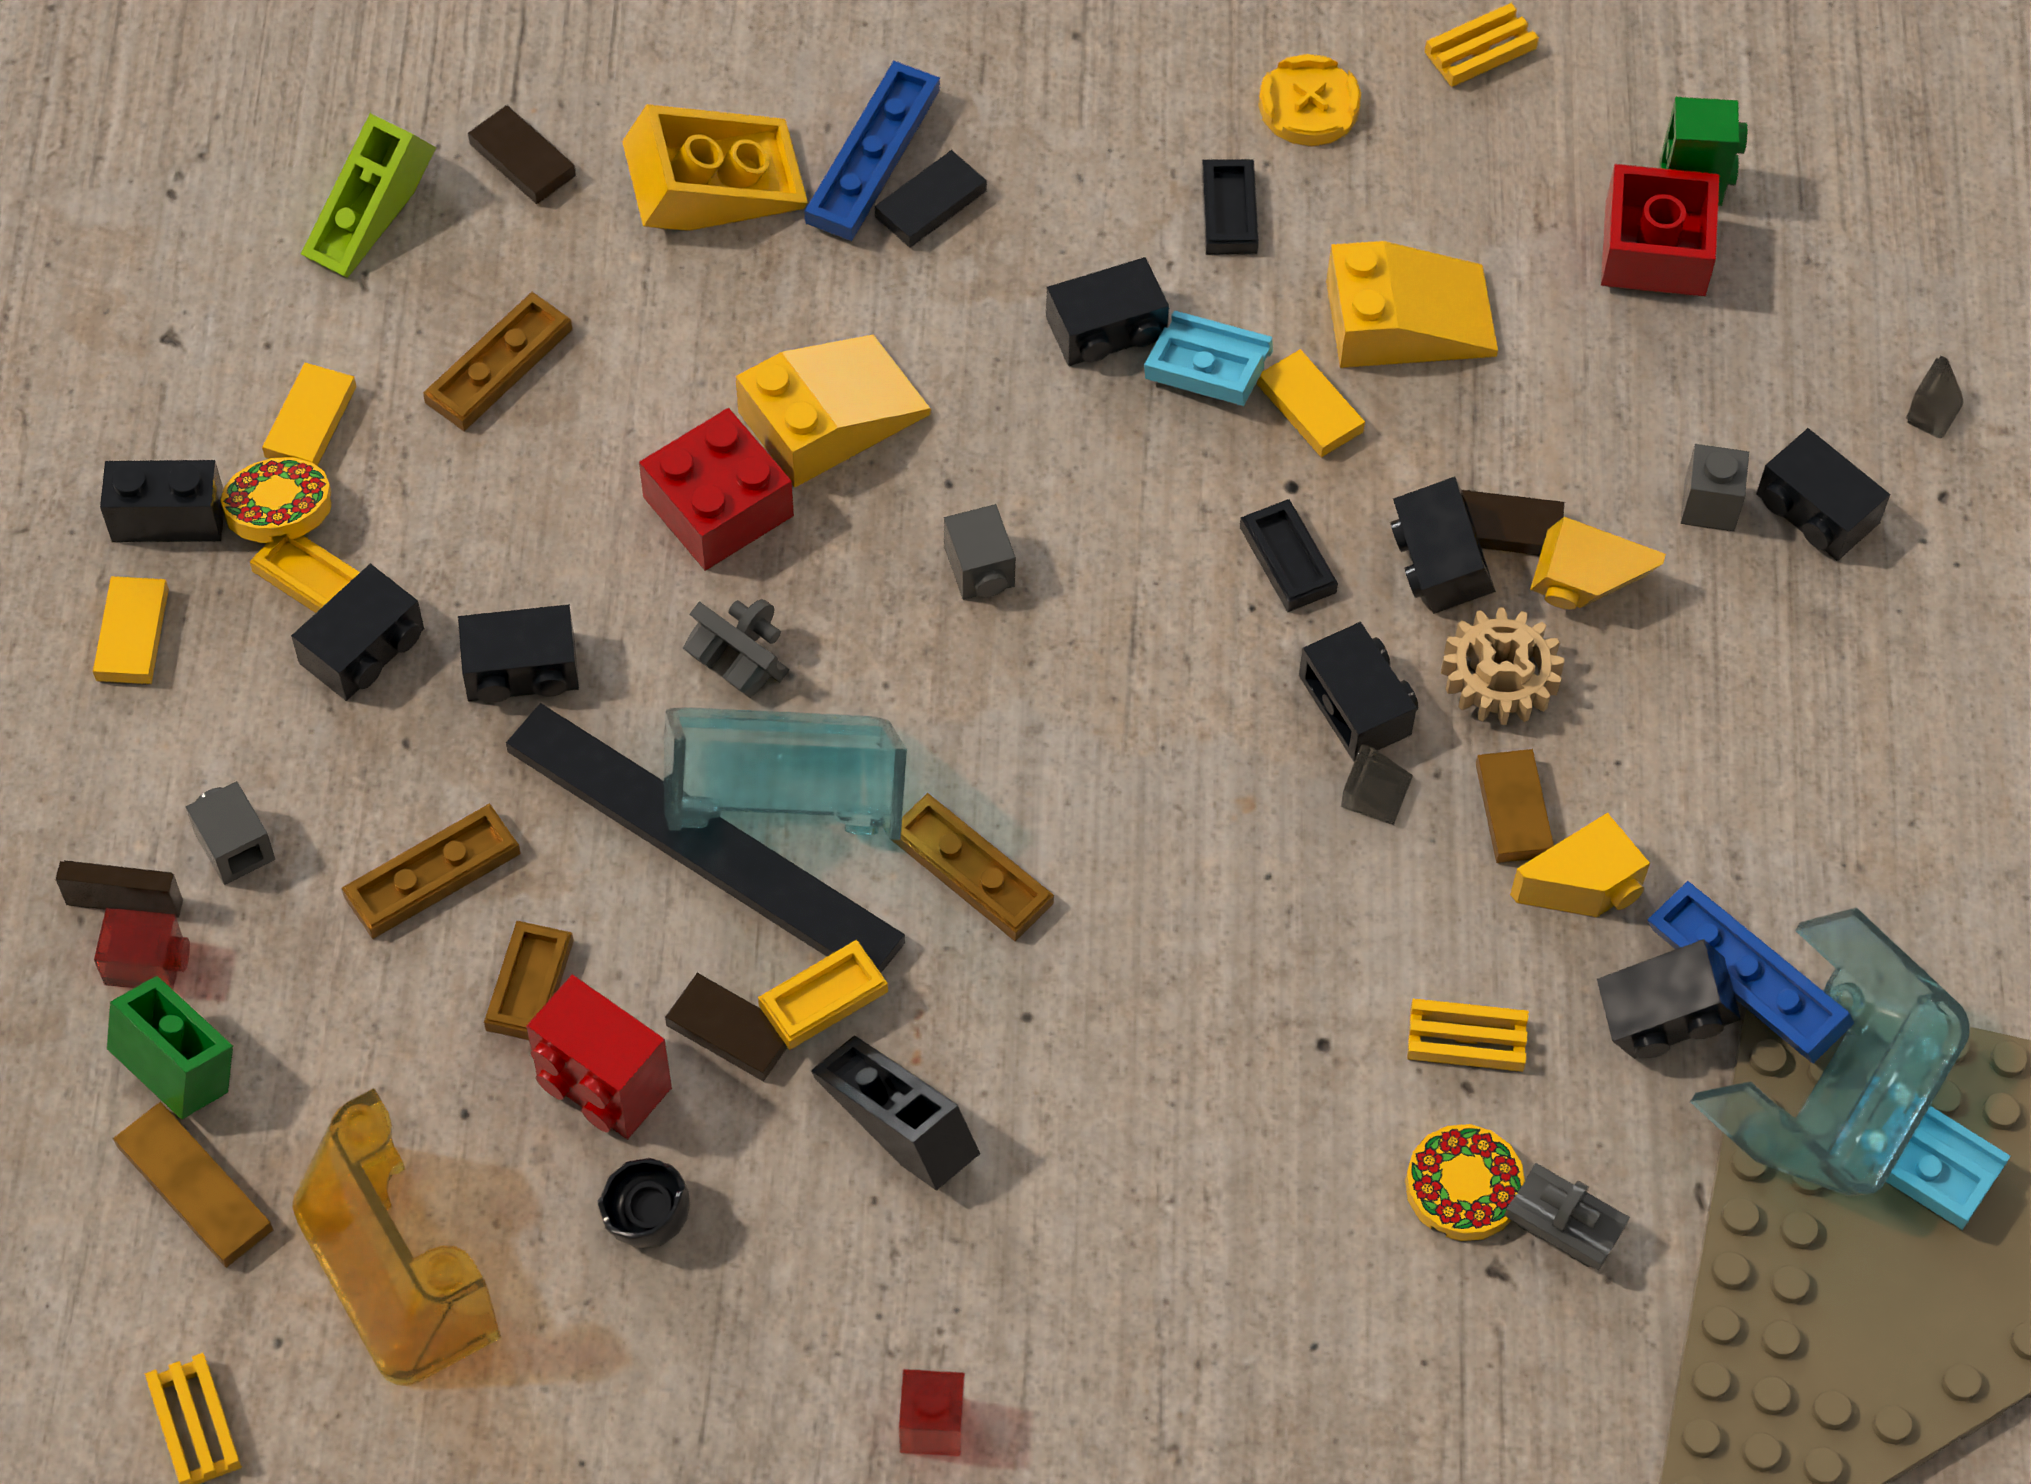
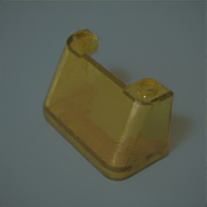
(405, 1308)

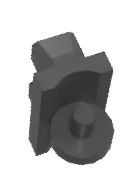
(715, 634)
(1567, 1216)

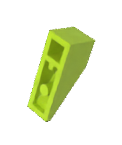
(367, 194)

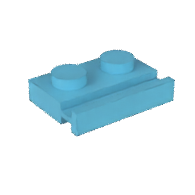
(1208, 358)
(1947, 1168)

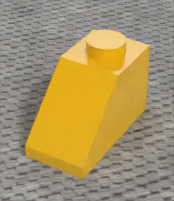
(1588, 564)
(1584, 872)

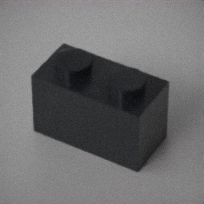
(1106, 311)
(1822, 494)
(162, 501)
(1442, 545)
(358, 632)
(518, 653)
(1358, 689)
(1669, 1000)

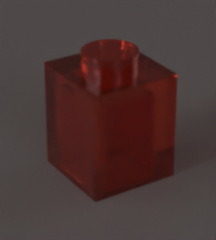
(139, 947)
(931, 1412)

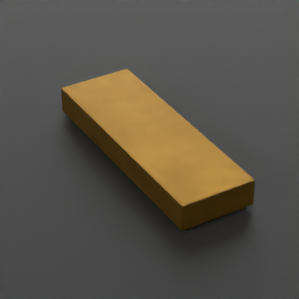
(497, 361)
(973, 867)
(431, 871)
(193, 1184)

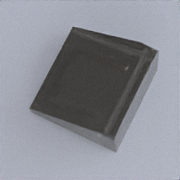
(1936, 400)
(1376, 786)

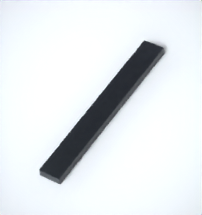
(714, 852)

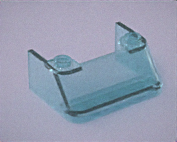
(783, 765)
(1877, 1079)

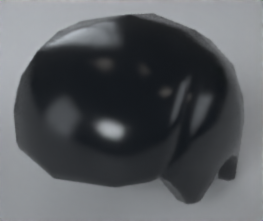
(644, 1203)

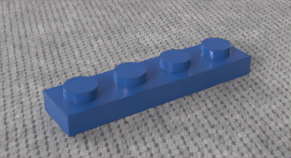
(872, 150)
(1758, 975)

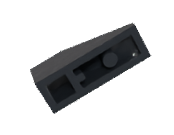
(899, 1111)

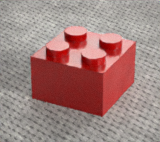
(1660, 230)
(716, 488)
(598, 1058)

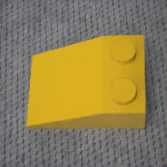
(710, 167)
(1406, 306)
(826, 403)

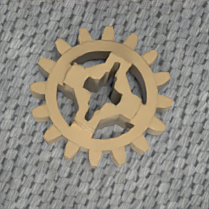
(1504, 674)

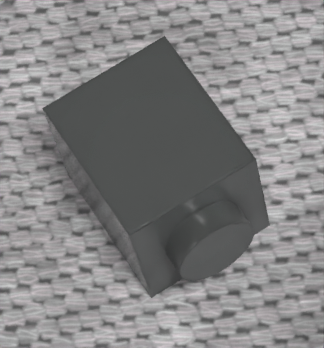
(1714, 487)
(979, 552)
(230, 832)

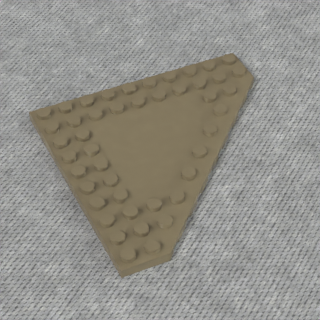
(1861, 1326)

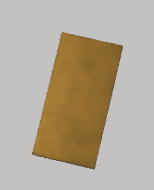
(1514, 805)
(527, 977)

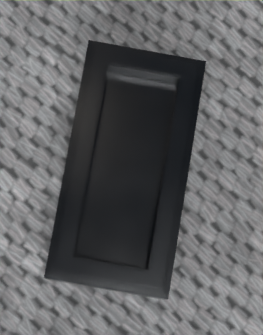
(930, 198)
(1229, 206)
(1288, 555)

